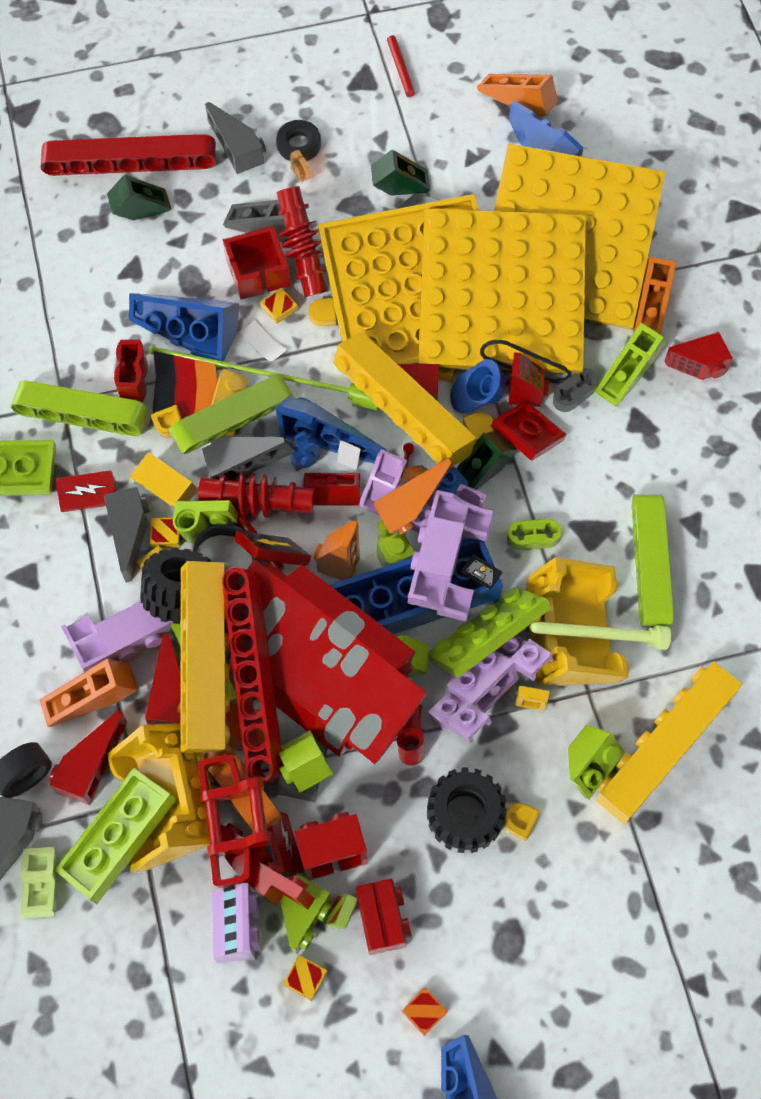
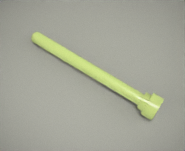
(658, 637)

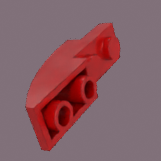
(266, 876)

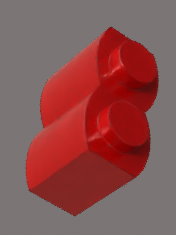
(131, 370)

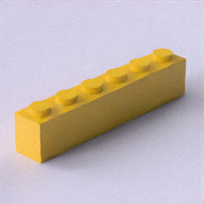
(403, 399)
(203, 658)
(668, 742)

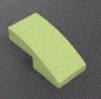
(39, 882)

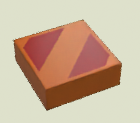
(424, 1011)

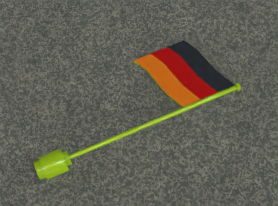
(192, 380)

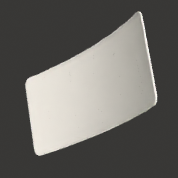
(262, 341)

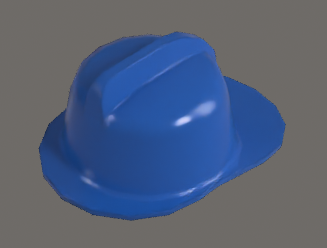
(478, 387)

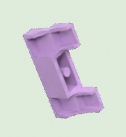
(387, 477)
(436, 562)
(115, 637)
(480, 687)

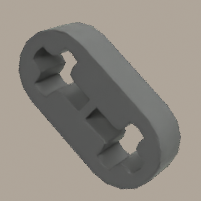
(578, 394)

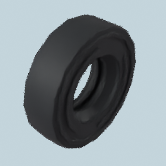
(300, 128)

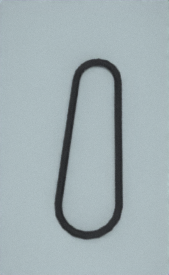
(569, 373)

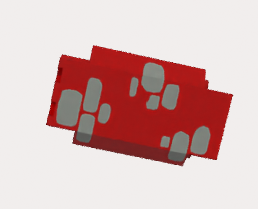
(333, 664)

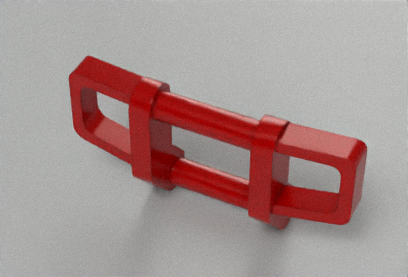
(217, 848)

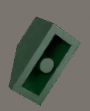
(399, 175)
(137, 199)
(486, 460)

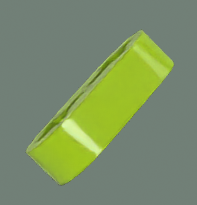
(534, 534)

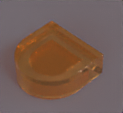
(300, 166)

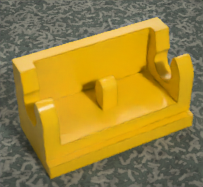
(163, 480)

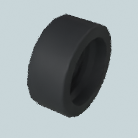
(23, 769)

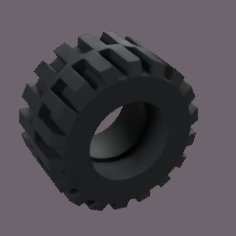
(162, 582)
(475, 786)

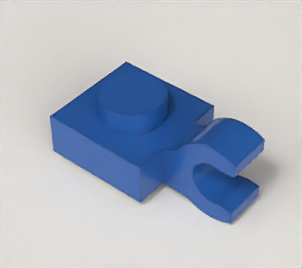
(306, 452)

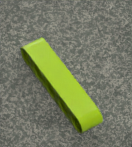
(79, 408)
(229, 414)
(652, 560)

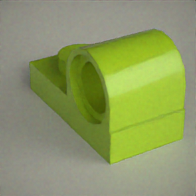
(201, 514)

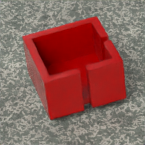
(256, 262)
(331, 842)

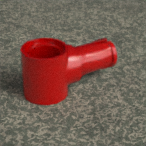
(412, 734)

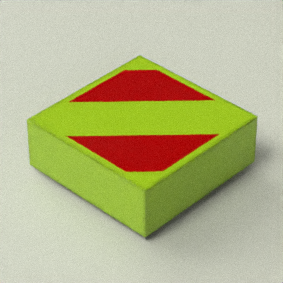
(341, 911)

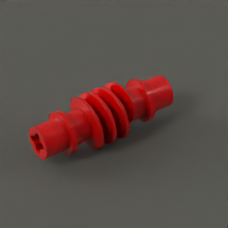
(301, 241)
(257, 496)

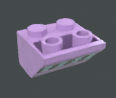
(233, 923)

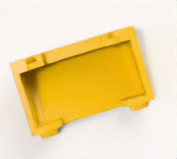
(576, 597)
(158, 756)

